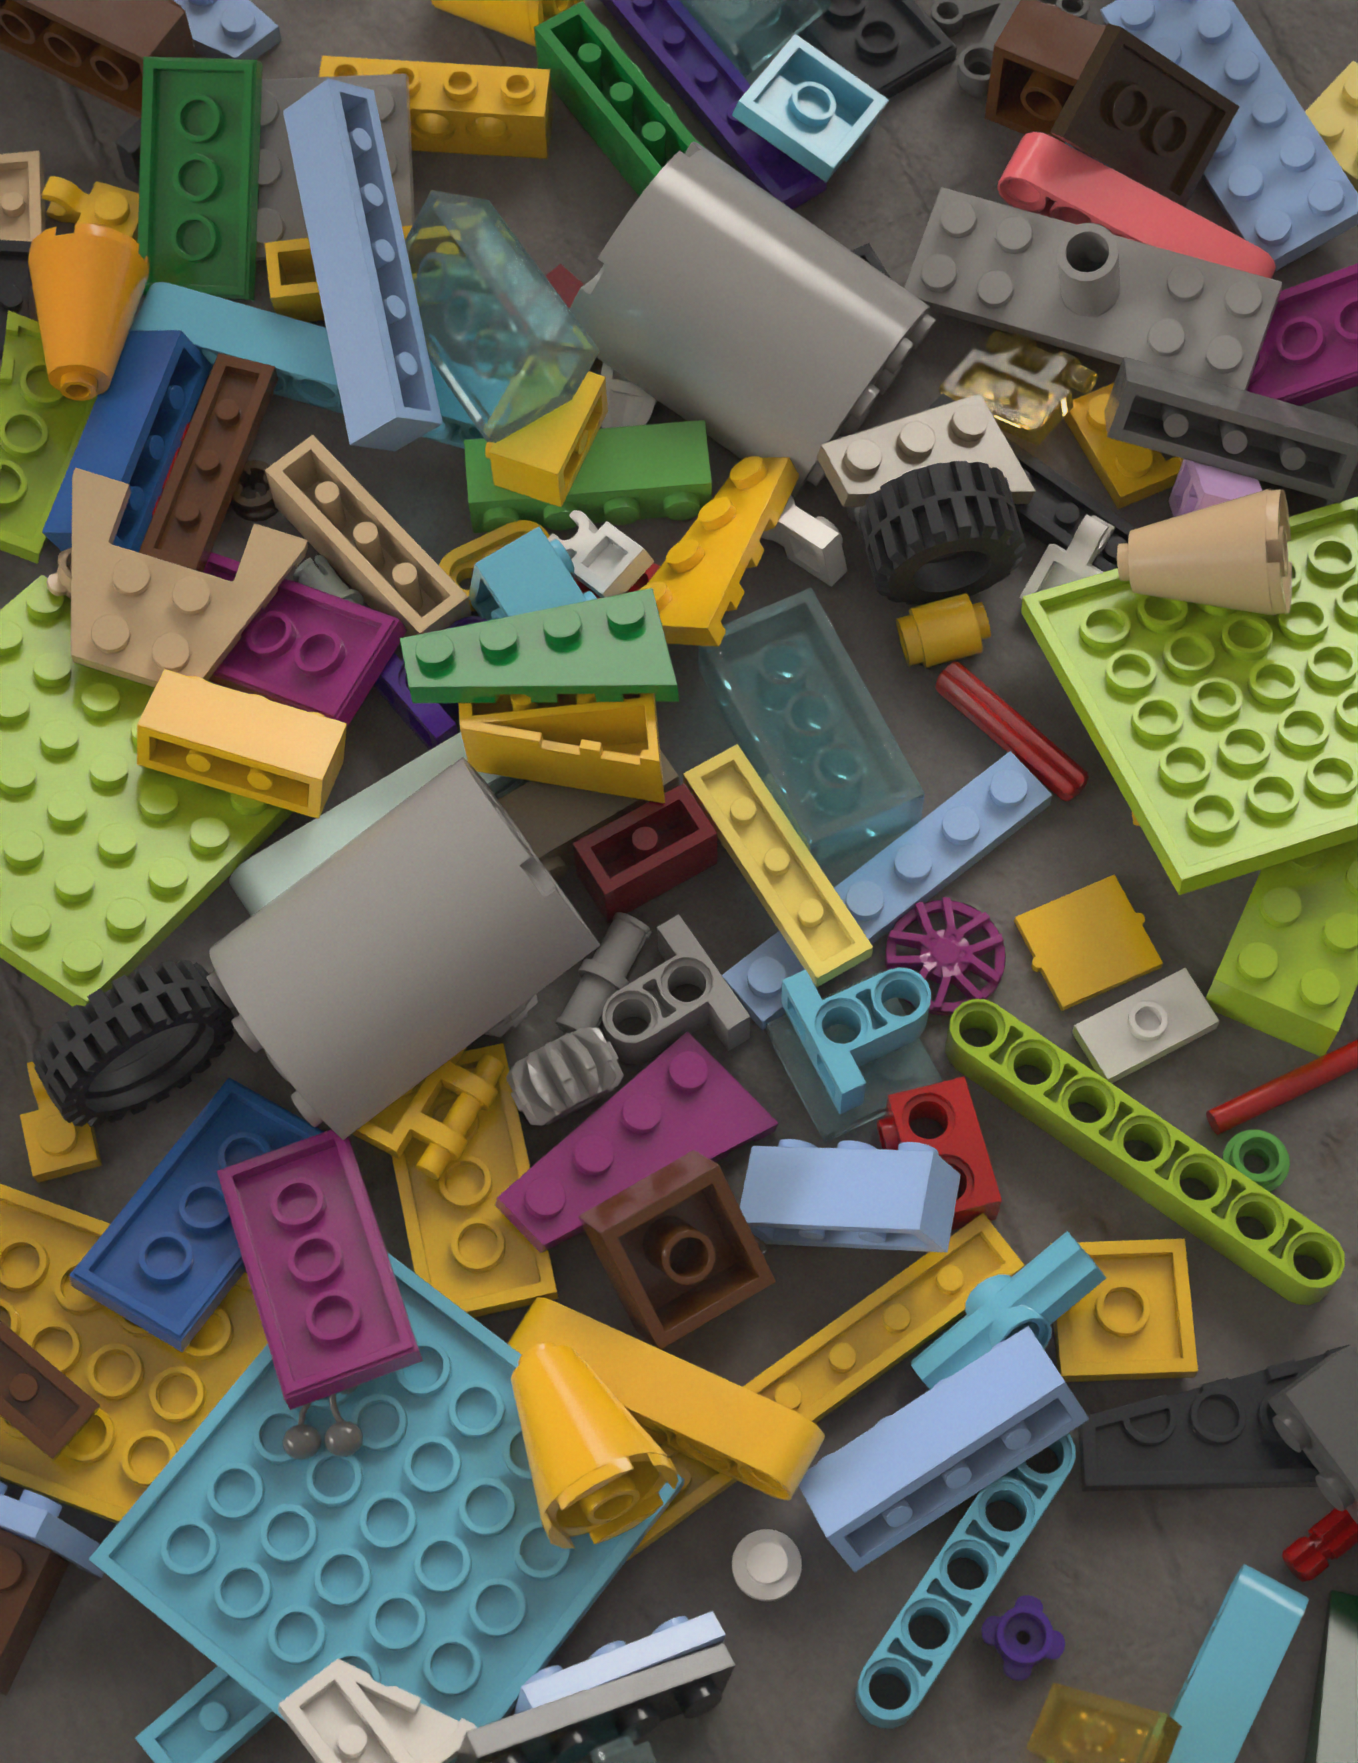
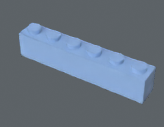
(362, 266)

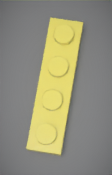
(778, 866)

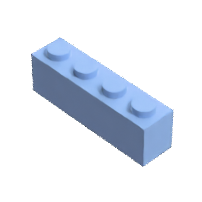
(941, 1449)

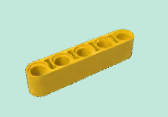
(683, 1403)

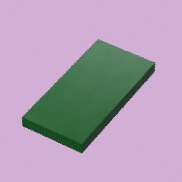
(200, 173)

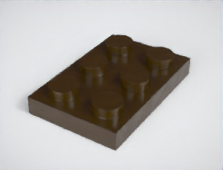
(1144, 116)

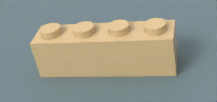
(363, 540)

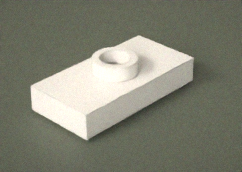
(1145, 1026)

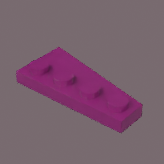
(662, 1114)

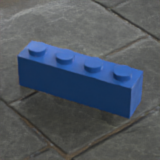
(136, 430)

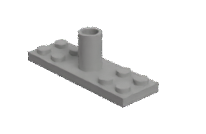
(1091, 290)

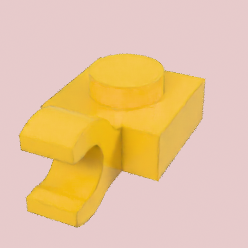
(104, 206)
(53, 1143)

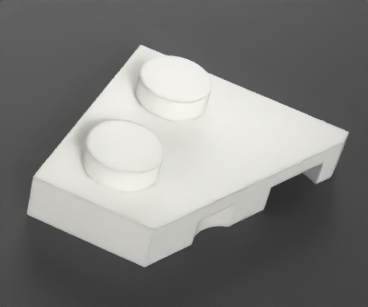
(356, 1720)

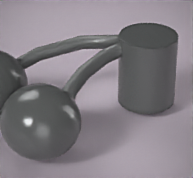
(340, 1439)

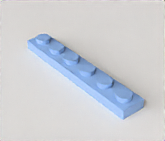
(905, 873)

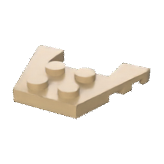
(152, 615)

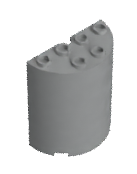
(746, 315)
(398, 951)

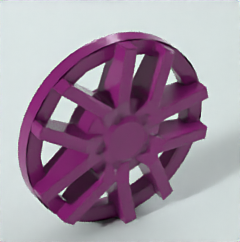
(946, 953)

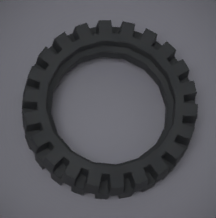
(133, 1043)

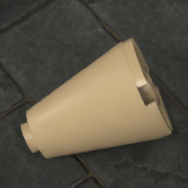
(1216, 555)

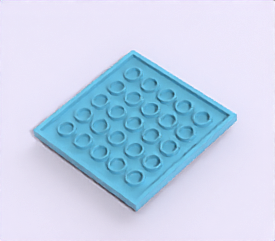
(395, 1559)

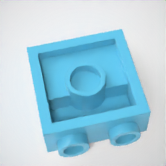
(810, 108)

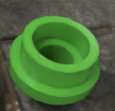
(1264, 1146)

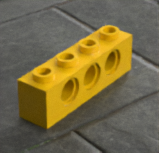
(467, 105)

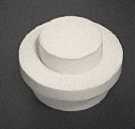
(766, 1565)

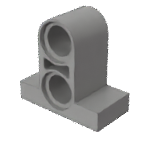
(670, 1018)

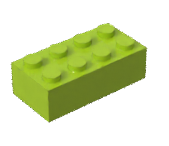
(1295, 950)

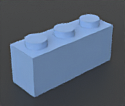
(850, 1196)

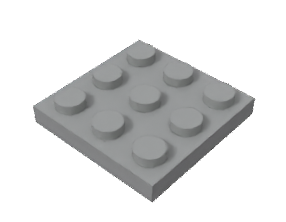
(279, 200)

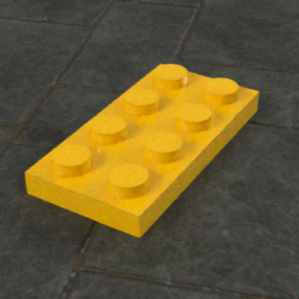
(452, 1223)

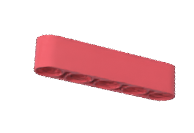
(1077, 189)

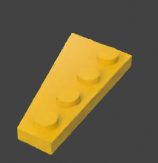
(707, 564)

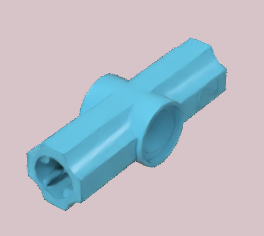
(1009, 1304)

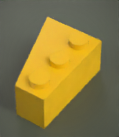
(569, 742)

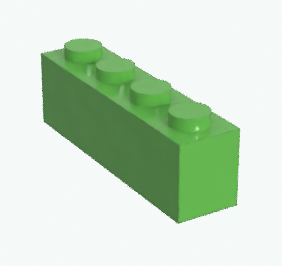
(623, 479)

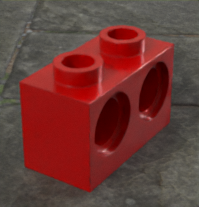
(959, 1145)

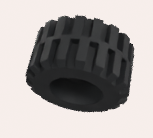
(941, 532)

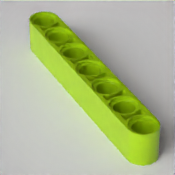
(1155, 1180)

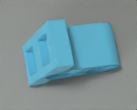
(864, 1012)

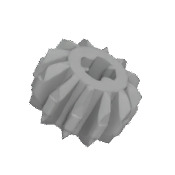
(564, 1076)

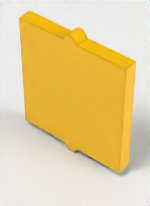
(1088, 942)

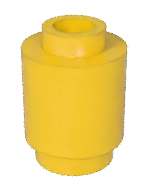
(943, 631)

